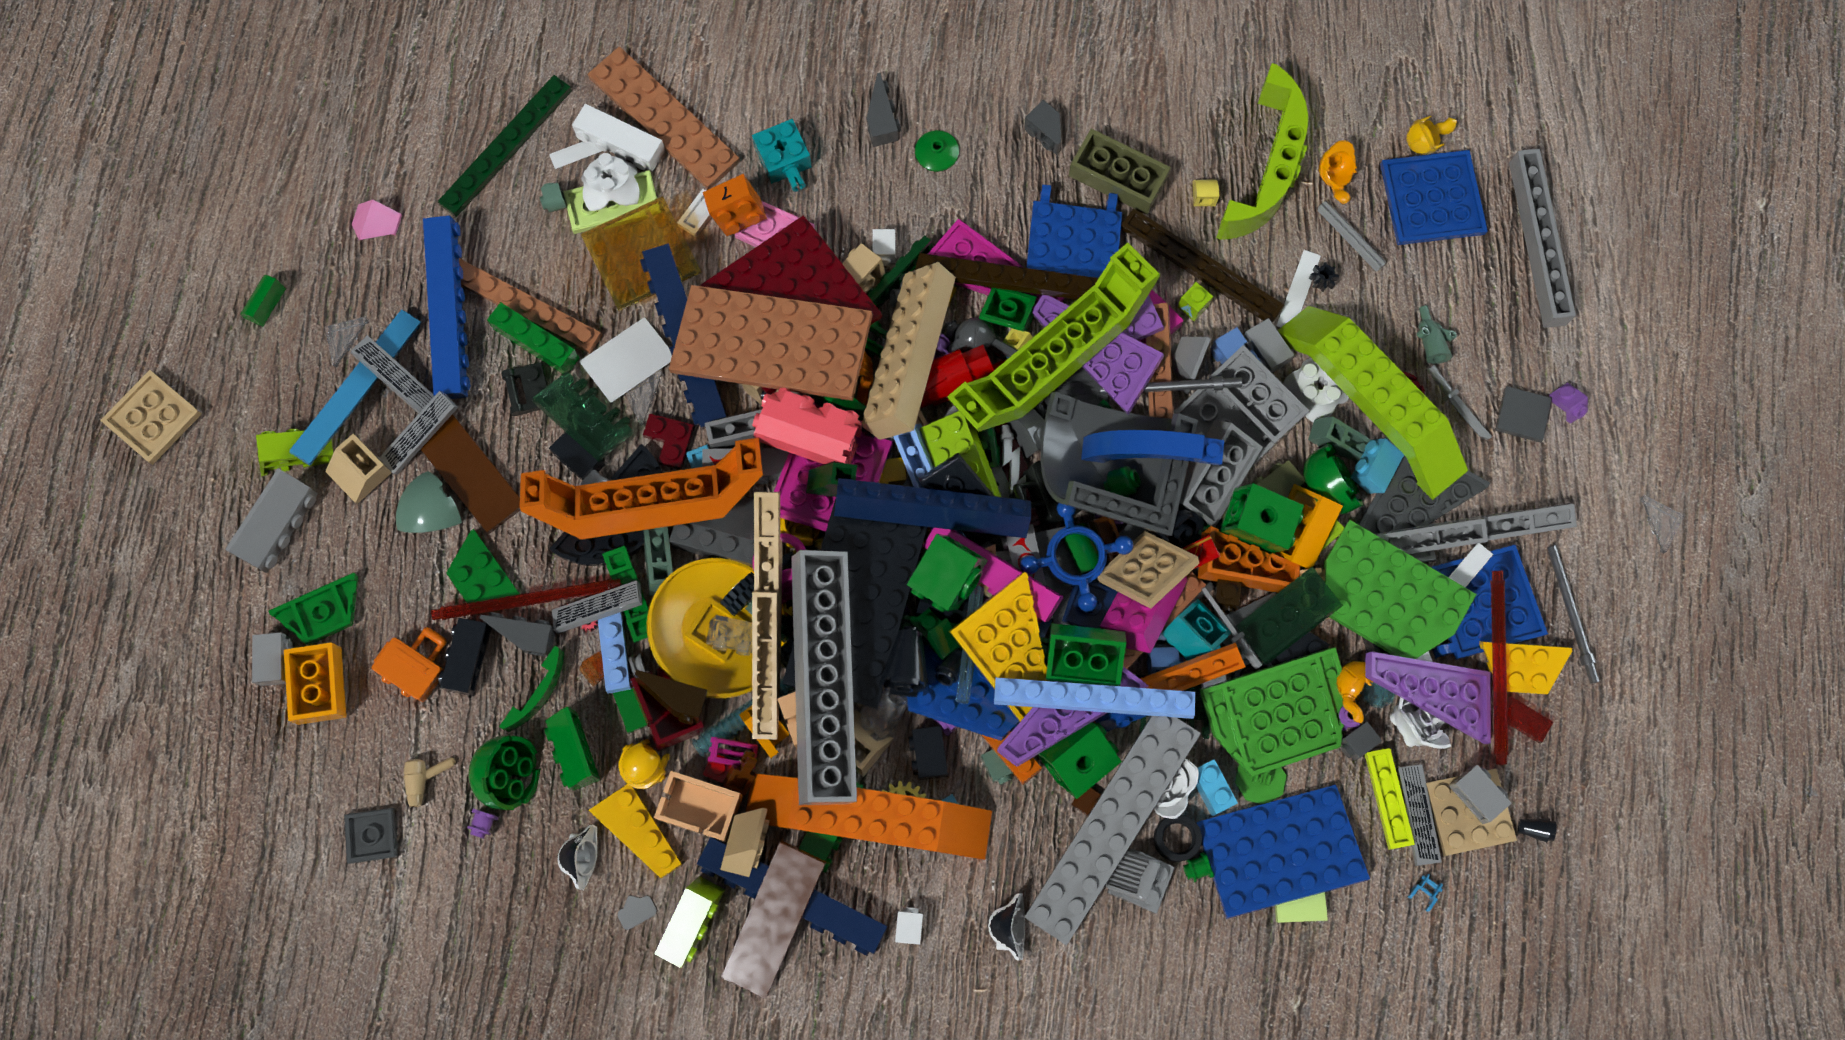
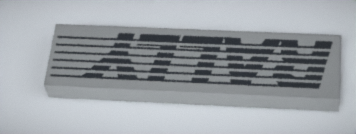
(392, 374)
(418, 432)
(597, 607)
(1419, 814)

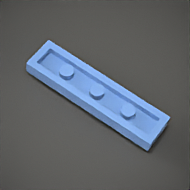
(614, 653)

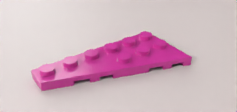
(967, 244)

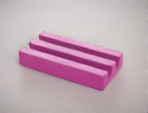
(714, 750)

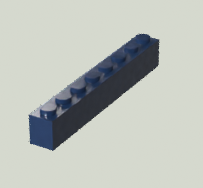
(672, 302)
(932, 508)
(821, 910)

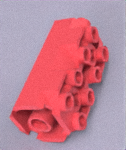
(807, 431)

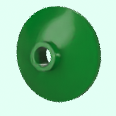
(938, 159)

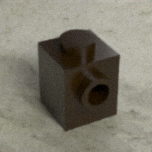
(1227, 595)

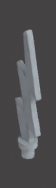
(1014, 458)

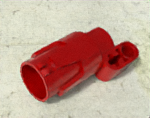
(953, 370)

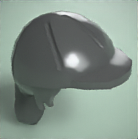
(973, 333)

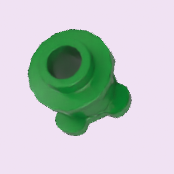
(1198, 868)

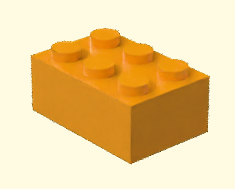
(314, 683)

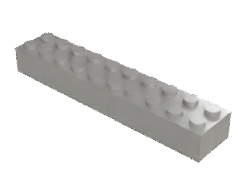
(823, 678)
(1111, 826)

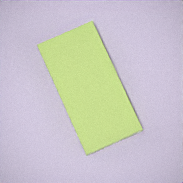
(584, 220)

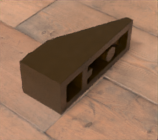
(678, 698)

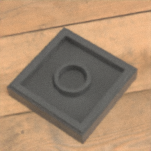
(1523, 414)
(371, 835)

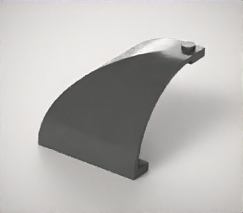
(1082, 482)

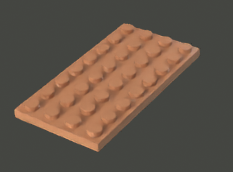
(771, 342)

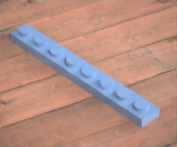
(1094, 698)

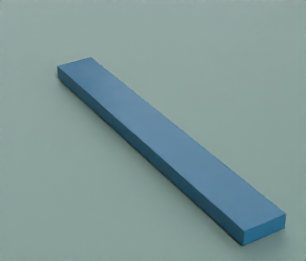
(351, 392)

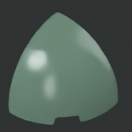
(426, 506)

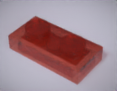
(1527, 720)

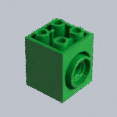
(1262, 518)
(947, 573)
(1081, 759)

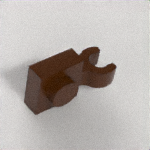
(741, 777)

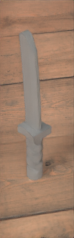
(1458, 403)
(1238, 638)

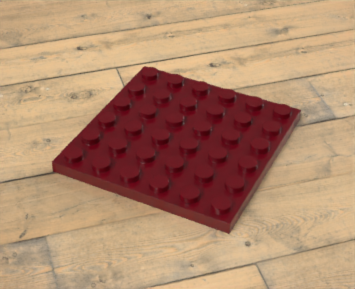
(794, 267)

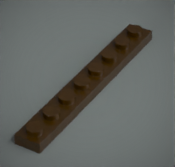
(1201, 266)
(1012, 277)

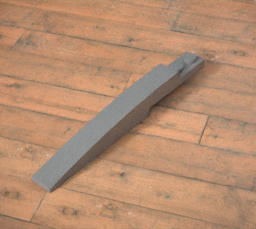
(1481, 528)

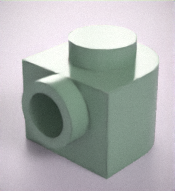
(553, 197)

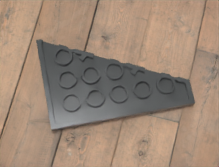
(1409, 506)

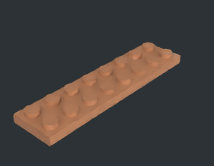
(664, 118)

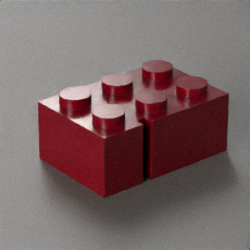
(664, 727)

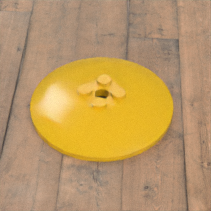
(680, 626)

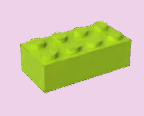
(957, 435)

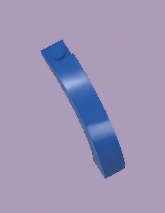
(1152, 444)

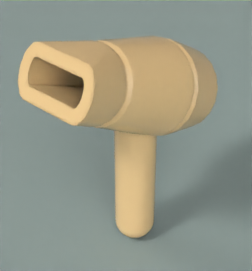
(416, 775)

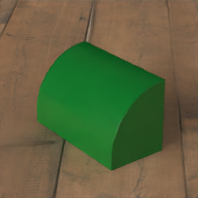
(263, 300)
(1082, 551)

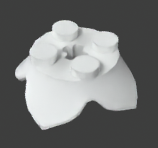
(609, 180)
(1318, 402)
(1419, 726)
(1175, 797)

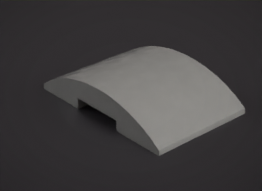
(1258, 408)

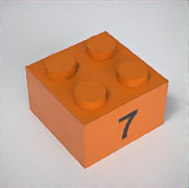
(734, 205)

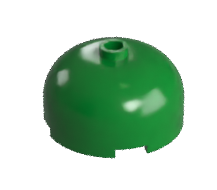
(1331, 479)
(493, 767)

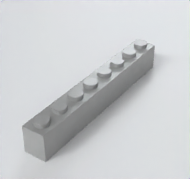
(1542, 238)

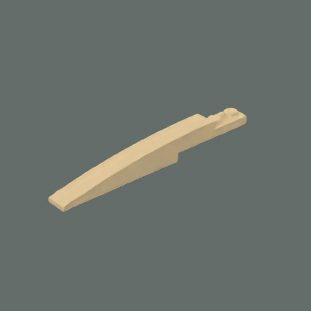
(766, 615)

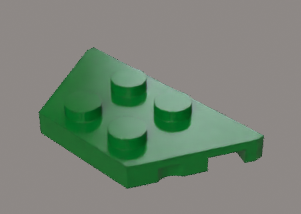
(478, 573)
(320, 611)

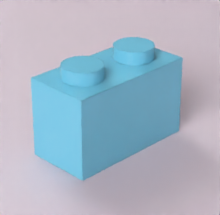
(1377, 466)
(1214, 788)

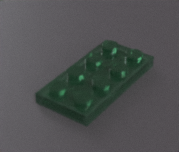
(1289, 615)

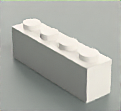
(618, 137)

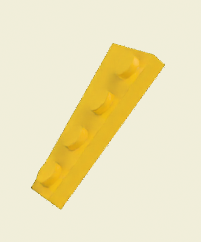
(635, 827)

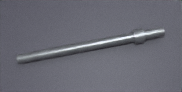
(1217, 383)
(1587, 658)

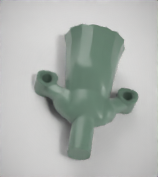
(1434, 338)

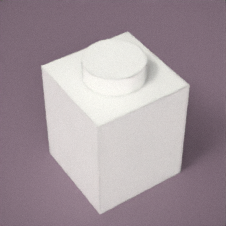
(885, 245)
(909, 926)

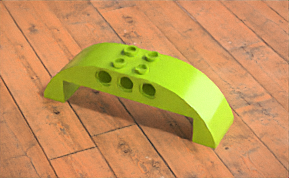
(1284, 158)

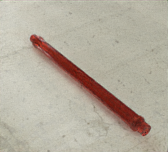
(524, 599)
(1499, 667)

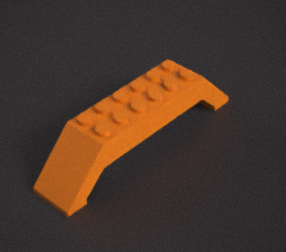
(643, 500)
(877, 818)

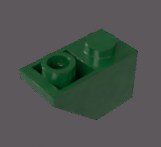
(824, 479)

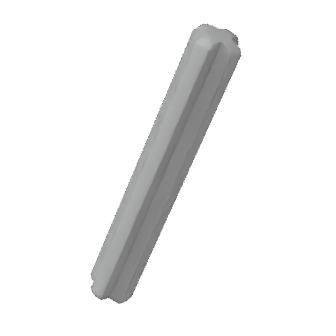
(1351, 236)

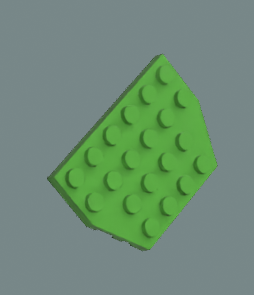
(1392, 594)
(1278, 712)

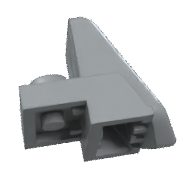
(1140, 880)

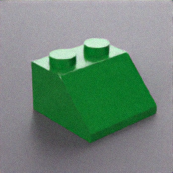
(1009, 309)

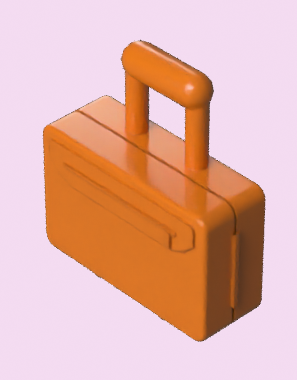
(408, 668)

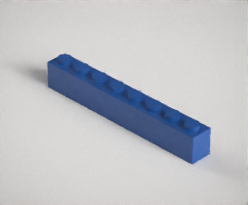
(445, 306)

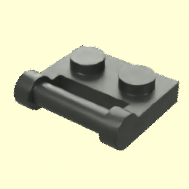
(533, 382)

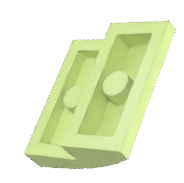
(1304, 909)

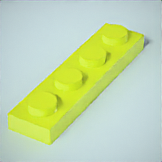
(1389, 799)

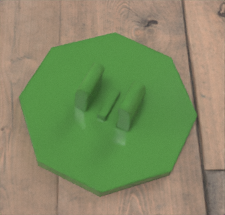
(1261, 787)

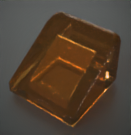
(593, 669)

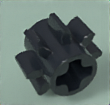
(1324, 277)

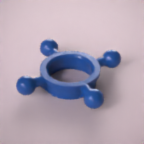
(1086, 601)

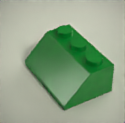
(1085, 655)
(571, 749)

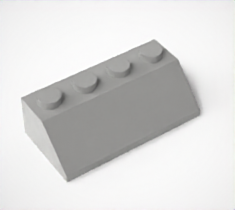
(1210, 486)
(272, 521)

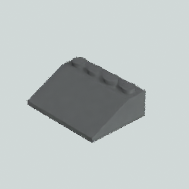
(722, 537)

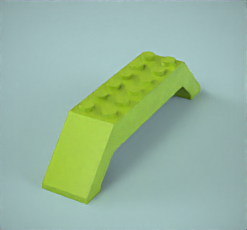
(1060, 346)
(1381, 394)

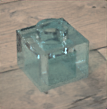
(1377, 695)

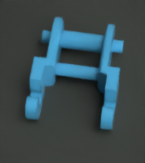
(1437, 888)

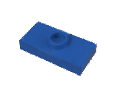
(1116, 720)

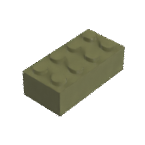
(1119, 170)

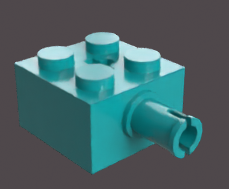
(783, 153)
(1196, 631)

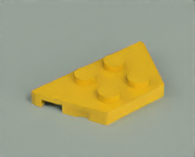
(1530, 666)

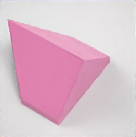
(375, 220)

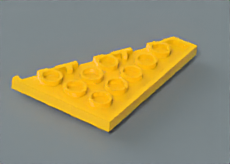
(1005, 637)

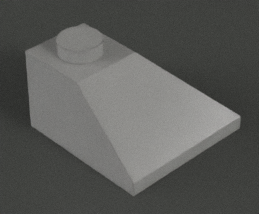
(1188, 357)

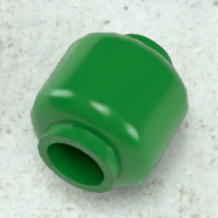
(1122, 481)

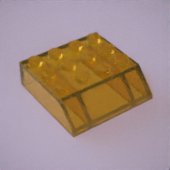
(619, 247)

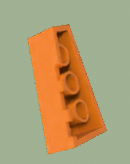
(1247, 564)

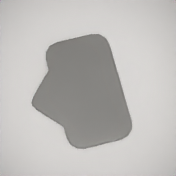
(636, 911)

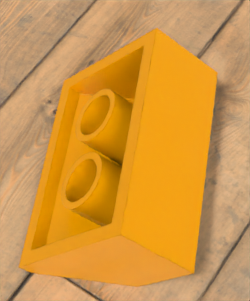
(1314, 527)

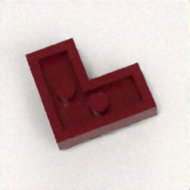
(675, 436)

